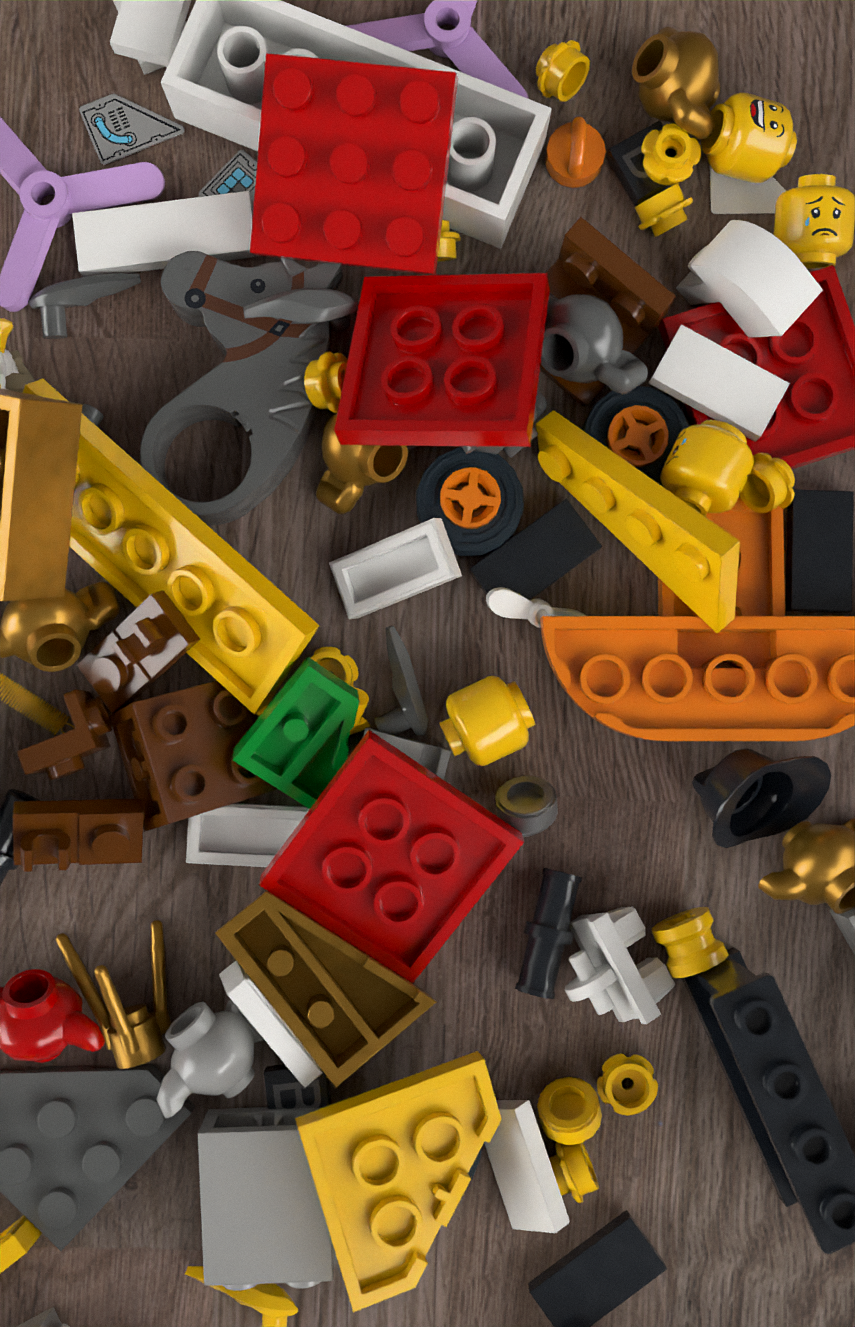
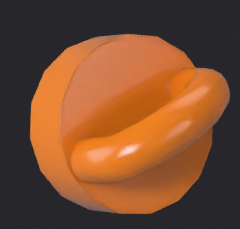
(575, 154)

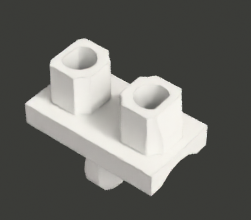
(607, 970)

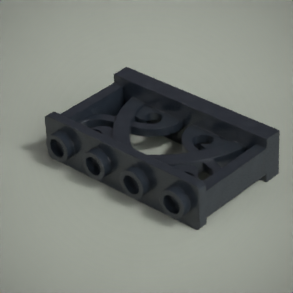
(779, 1095)

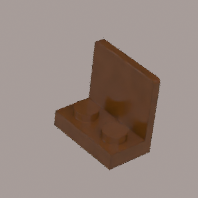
(599, 268)
(182, 753)

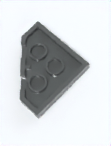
(77, 1139)

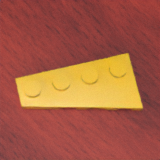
(655, 525)

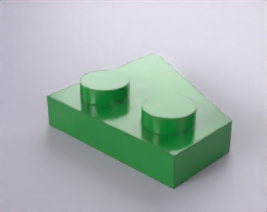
(302, 734)

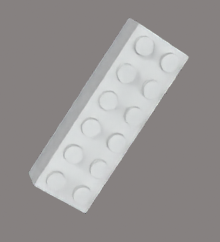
(219, 85)

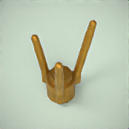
(128, 1031)

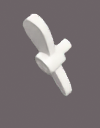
(513, 605)

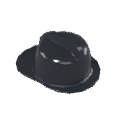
(758, 796)

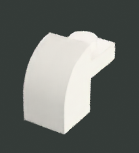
(752, 278)

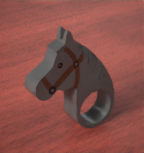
(255, 383)

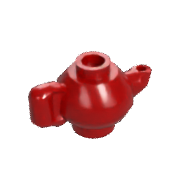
(43, 1017)

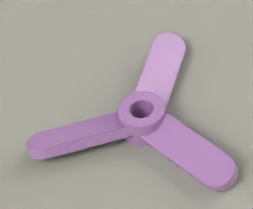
(460, 45)
(72, 195)

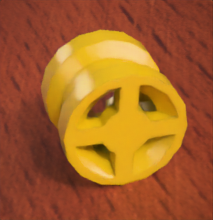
(689, 942)

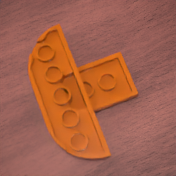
(685, 682)

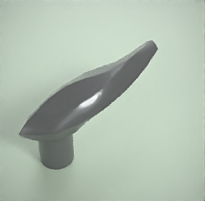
(75, 293)
(307, 306)
(405, 686)

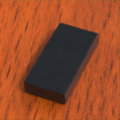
(820, 551)
(538, 554)
(597, 1274)

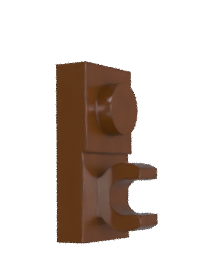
(138, 651)
(77, 832)

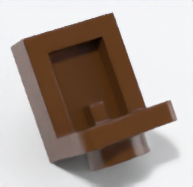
(64, 752)

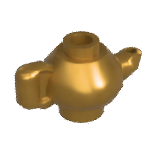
(679, 79)
(353, 468)
(55, 629)
(816, 866)

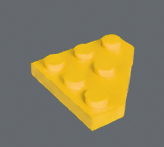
(396, 1170)

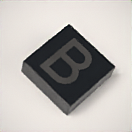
(627, 164)
(286, 1092)

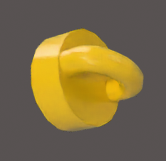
(569, 1111)

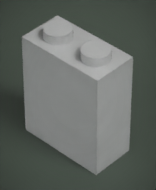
(260, 1202)

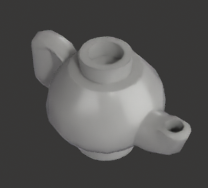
(209, 1055)

